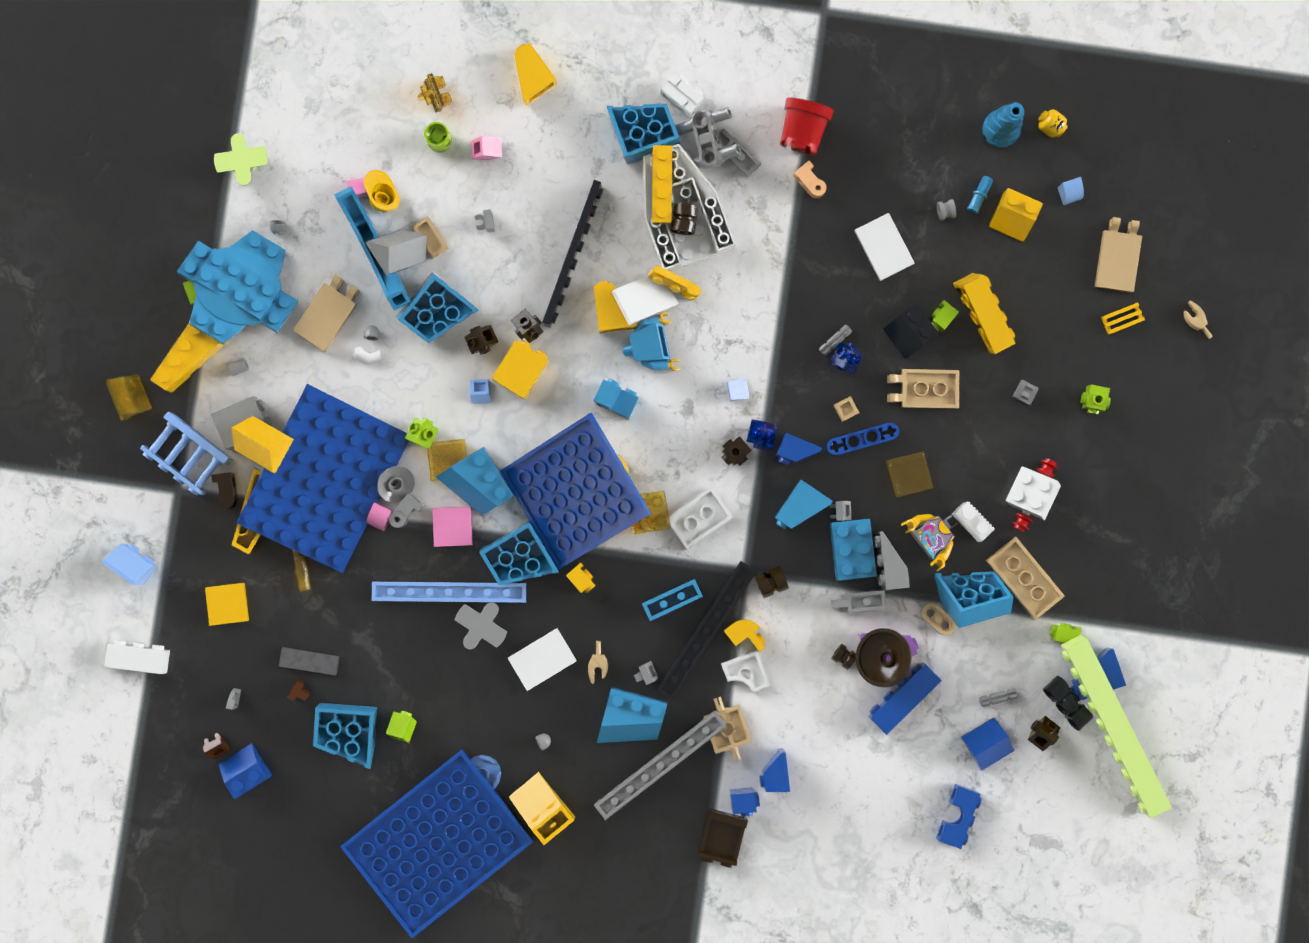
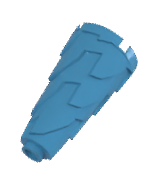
(1004, 125)

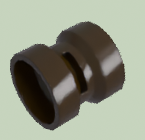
(844, 656)

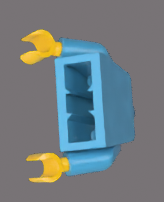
(650, 344)

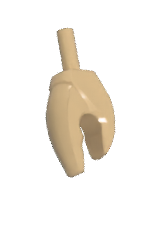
(1199, 321)
(597, 660)

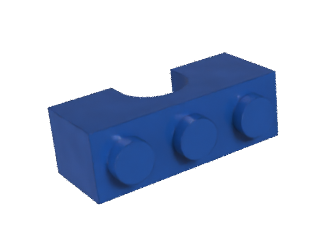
(956, 832)

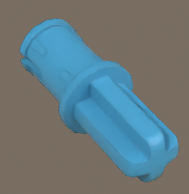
(980, 194)

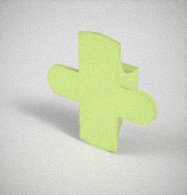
(240, 159)

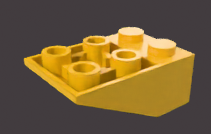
(541, 808)

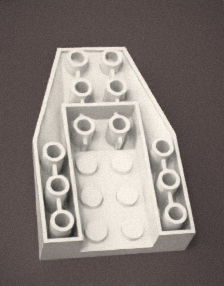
(693, 188)

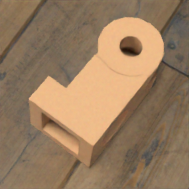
(809, 181)

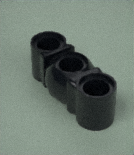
(1068, 703)

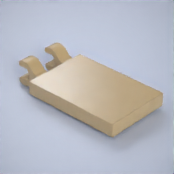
(1118, 257)
(326, 314)
(926, 388)

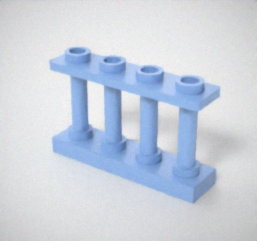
(188, 435)

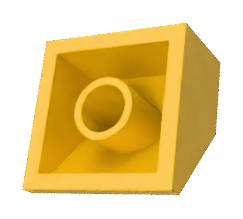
(1015, 214)

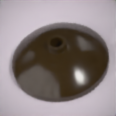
(872, 656)

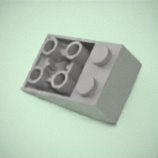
(891, 567)

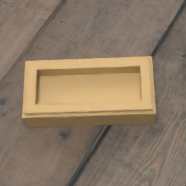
(435, 244)

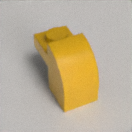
(741, 630)

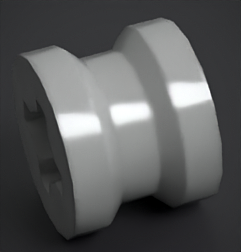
(946, 209)

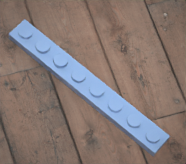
(448, 592)

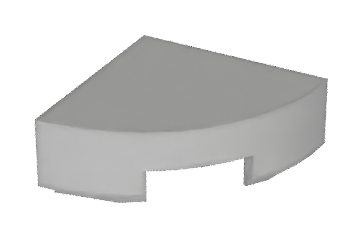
(233, 699)

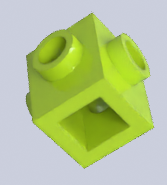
(1097, 393)
(422, 432)

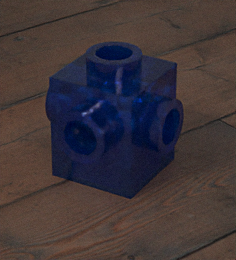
(846, 358)
(761, 434)

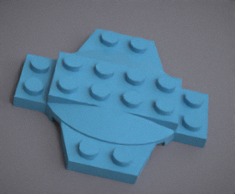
(237, 287)

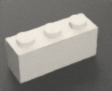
(137, 657)

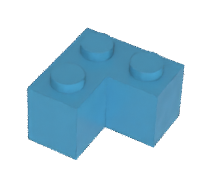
(615, 399)

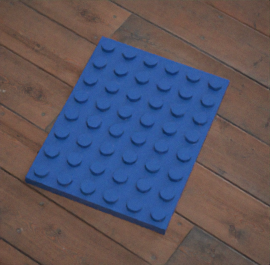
(325, 479)
(437, 843)

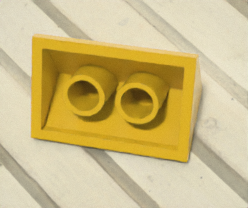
(261, 443)

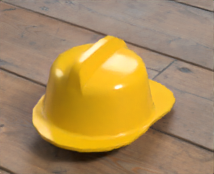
(381, 191)

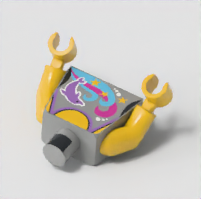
(933, 536)

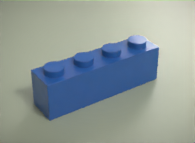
(904, 697)

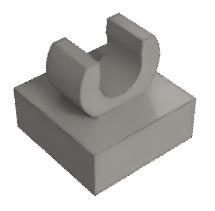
(488, 222)
(1025, 392)
(843, 510)
(646, 673)

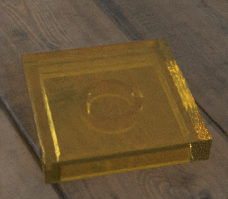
(444, 455)
(909, 474)

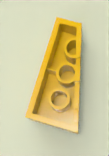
(986, 312)
(184, 358)
(245, 538)

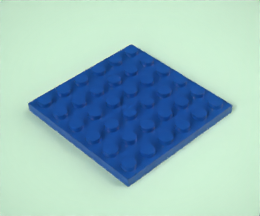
(575, 491)

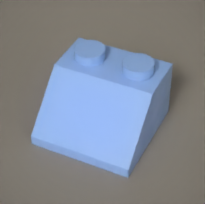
(130, 564)

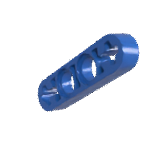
(863, 442)

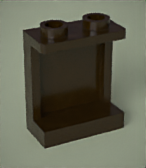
(722, 837)

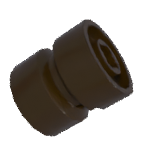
(684, 219)
(771, 582)

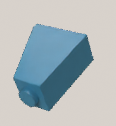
(801, 505)

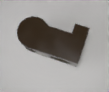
(227, 489)

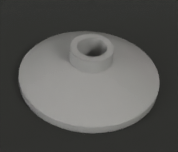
(398, 490)

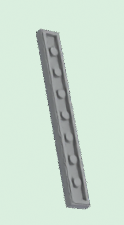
(660, 765)

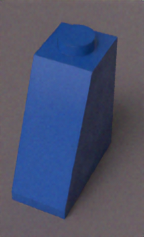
(1111, 668)

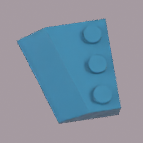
(641, 128)
(435, 309)
(477, 482)
(518, 556)
(973, 597)
(631, 717)
(346, 731)

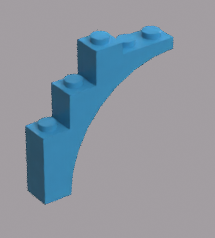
(365, 231)

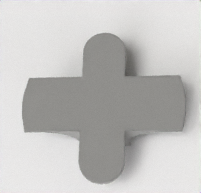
(480, 625)

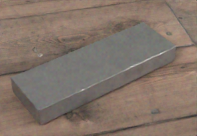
(309, 661)

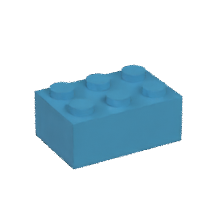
(853, 549)

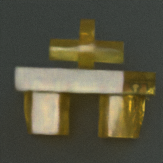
(431, 93)

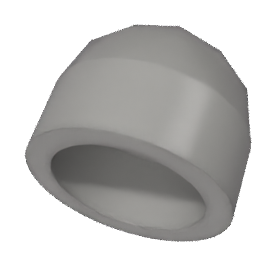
(277, 226)
(371, 333)
(543, 741)

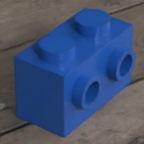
(744, 801)

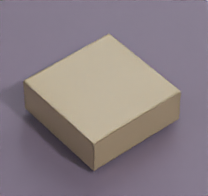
(846, 409)

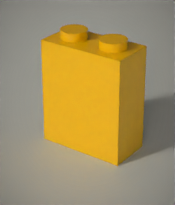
(521, 368)

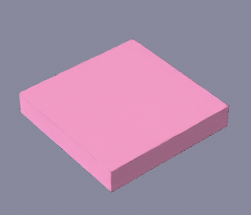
(452, 526)

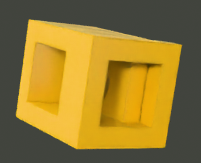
(581, 578)

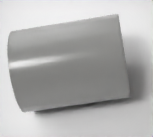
(238, 367)

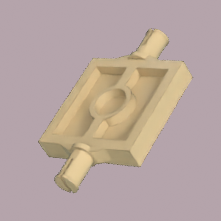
(734, 734)

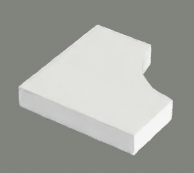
(748, 670)

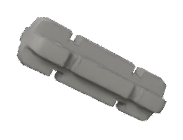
(837, 338)
(998, 697)

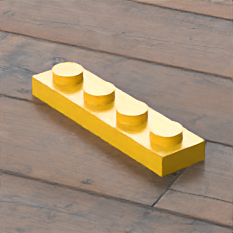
(661, 184)

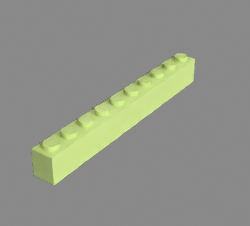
(1115, 726)

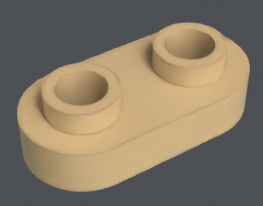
(938, 617)

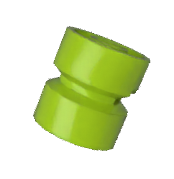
(437, 137)

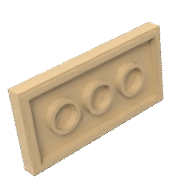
(1025, 578)

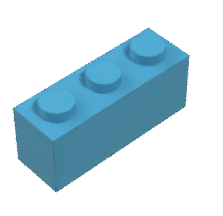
(672, 599)

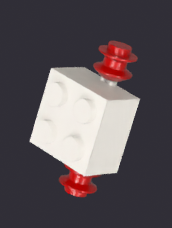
(1033, 493)

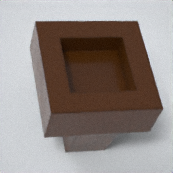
(298, 691)
(216, 747)

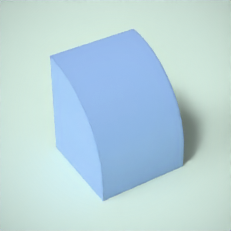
(1071, 190)

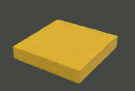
(227, 604)

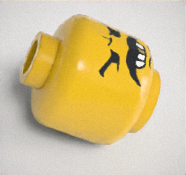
(1052, 123)

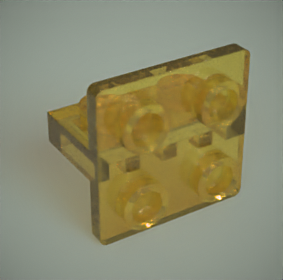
(128, 396)
(658, 519)

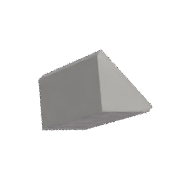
(399, 250)

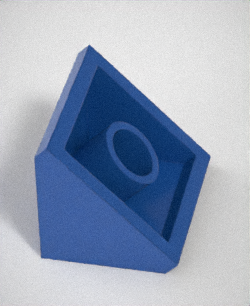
(988, 743)

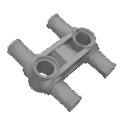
(708, 137)

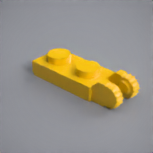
(674, 282)

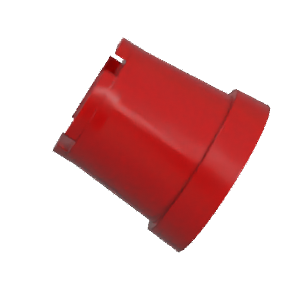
(804, 124)

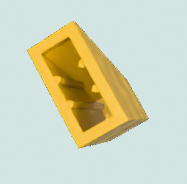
(533, 73)
(608, 312)

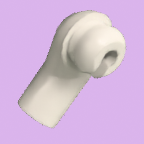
(365, 357)

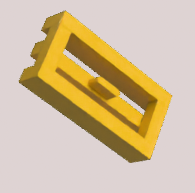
(1137, 312)

